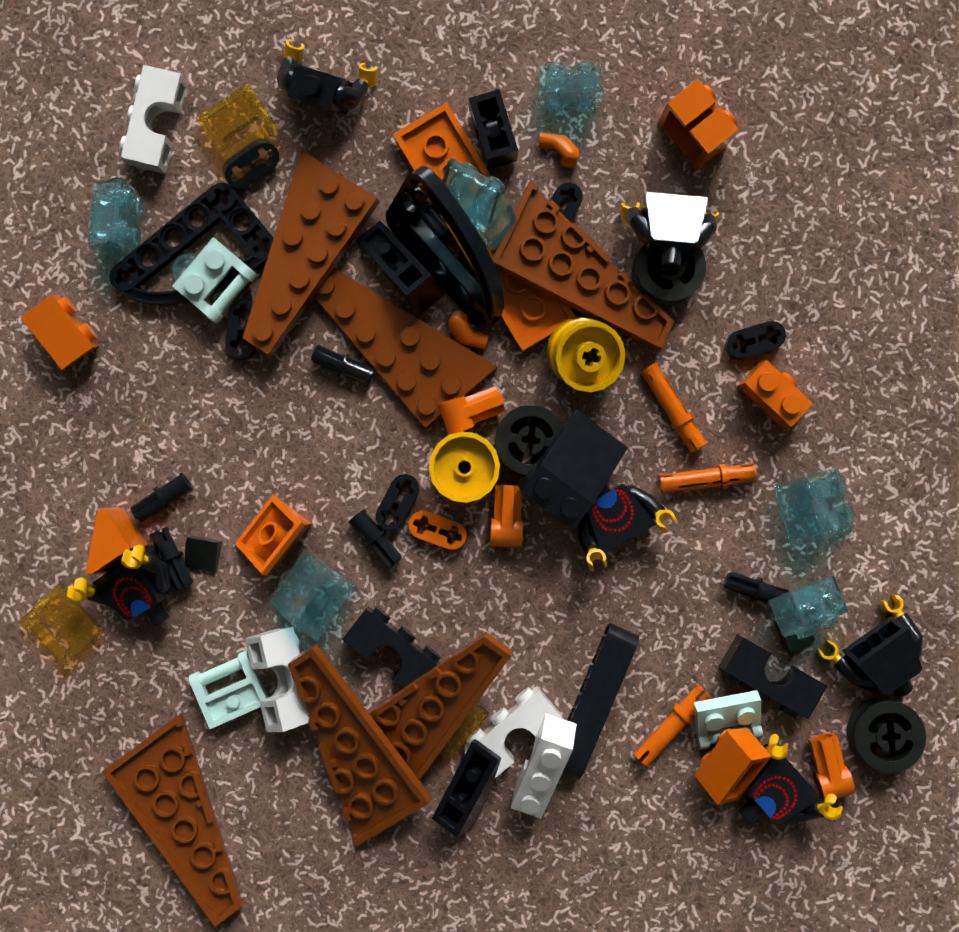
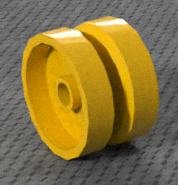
(598, 367)
(445, 464)

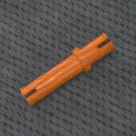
(673, 407)
(707, 478)
(671, 726)

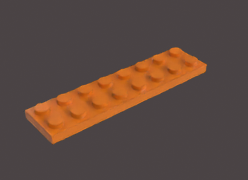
(431, 143)

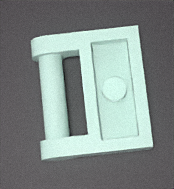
(205, 275)
(233, 699)
(727, 712)

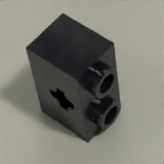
(493, 129)

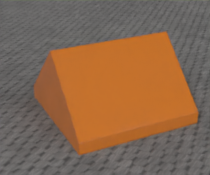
(272, 535)
(110, 537)

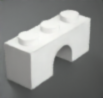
(156, 93)
(274, 651)
(525, 714)
(544, 768)

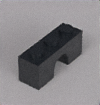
(374, 631)
(796, 691)

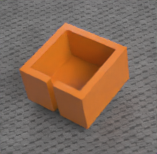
(698, 124)

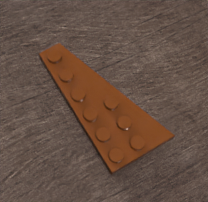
(312, 235)
(570, 267)
(407, 353)
(433, 707)
(358, 756)
(171, 803)

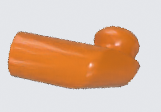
(563, 145)
(462, 332)

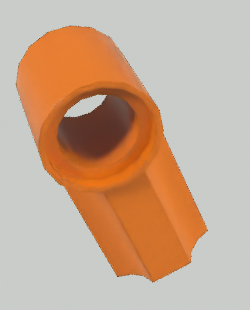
(464, 411)
(507, 521)
(830, 769)

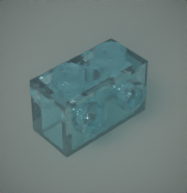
(569, 87)
(808, 607)

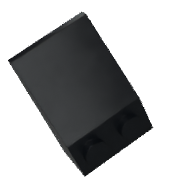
(573, 469)

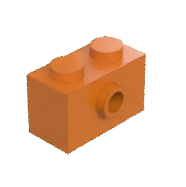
(60, 330)
(775, 394)
(732, 765)

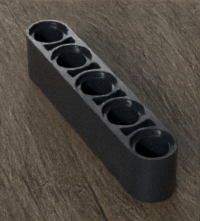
(598, 694)

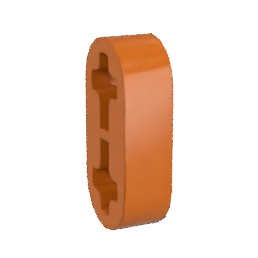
(435, 537)

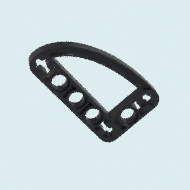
(191, 234)
(482, 302)

